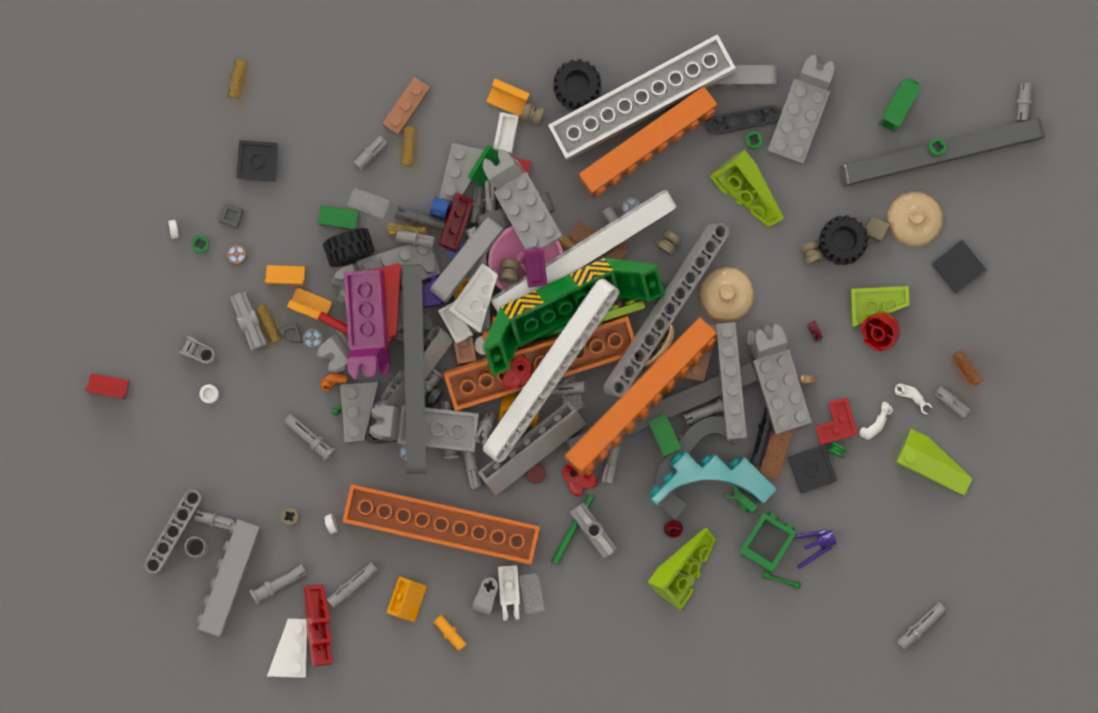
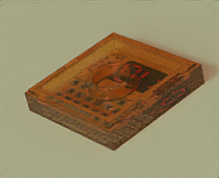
(966, 368)

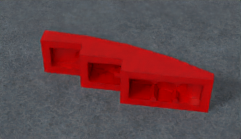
(317, 625)

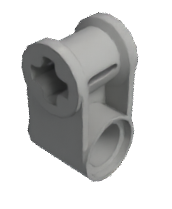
(195, 349)
(485, 599)

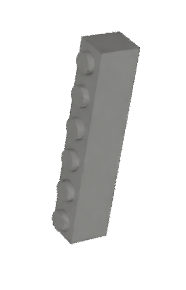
(730, 381)
(533, 448)
(229, 578)

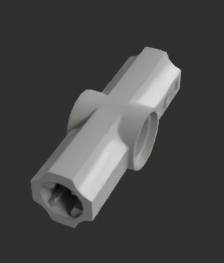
(248, 321)
(600, 538)

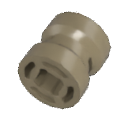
(532, 113)
(668, 246)
(812, 252)
(509, 271)

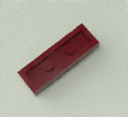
(455, 222)

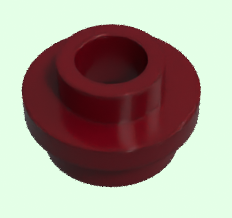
(673, 528)

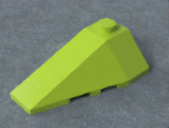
(746, 184)
(930, 461)
(677, 574)

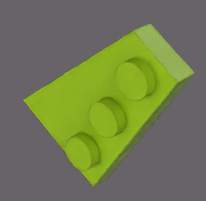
(877, 299)
(616, 311)

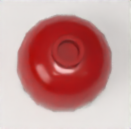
(880, 331)

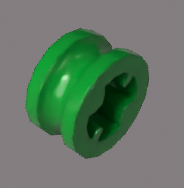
(759, 139)
(941, 143)
(203, 238)
(837, 449)

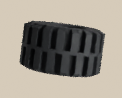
(576, 68)
(855, 228)
(348, 247)

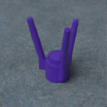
(825, 540)

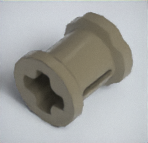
(284, 515)

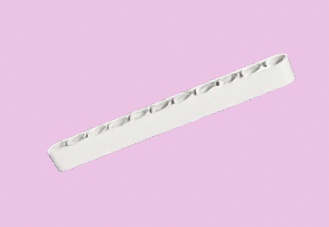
(594, 245)
(550, 370)

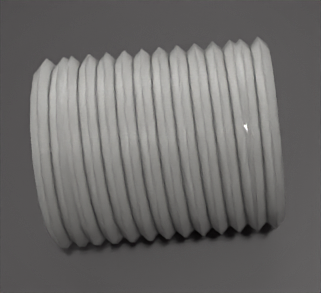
(189, 541)

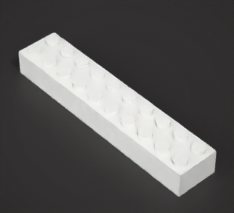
(642, 97)

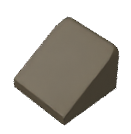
(876, 228)

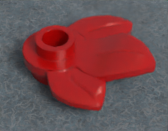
(514, 376)
(577, 482)

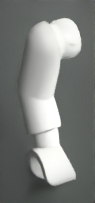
(911, 392)
(877, 427)

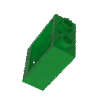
(900, 104)
(773, 519)

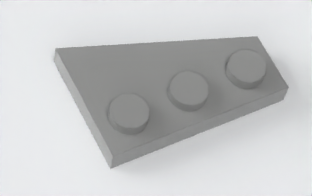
(458, 167)
(356, 409)

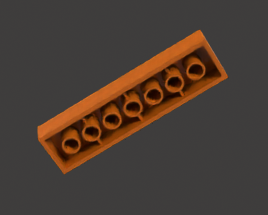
(648, 141)

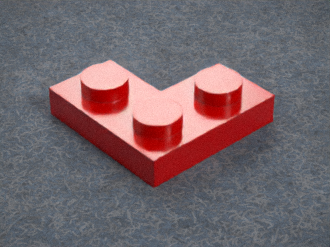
(841, 426)

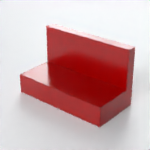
(107, 386)

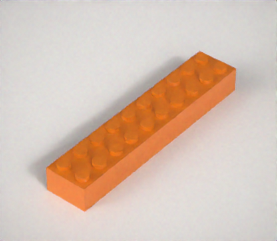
(475, 384)
(641, 397)
(441, 524)

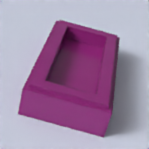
(535, 267)

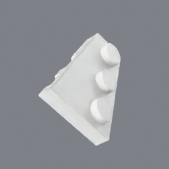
(475, 298)
(291, 652)

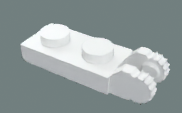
(509, 589)

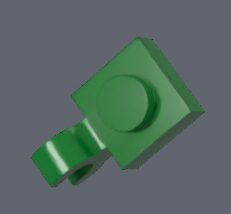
(744, 503)

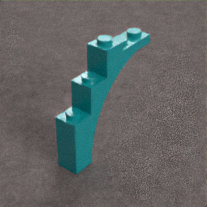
(739, 473)

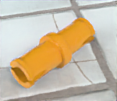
(450, 633)

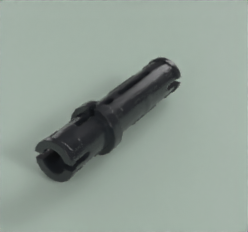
(762, 439)

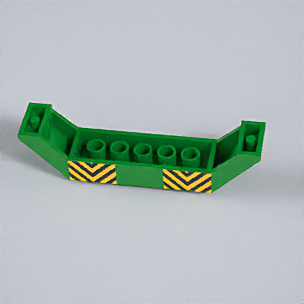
(558, 302)

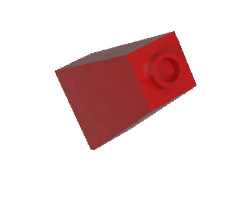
(392, 288)

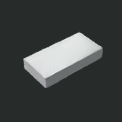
(506, 132)
(457, 327)

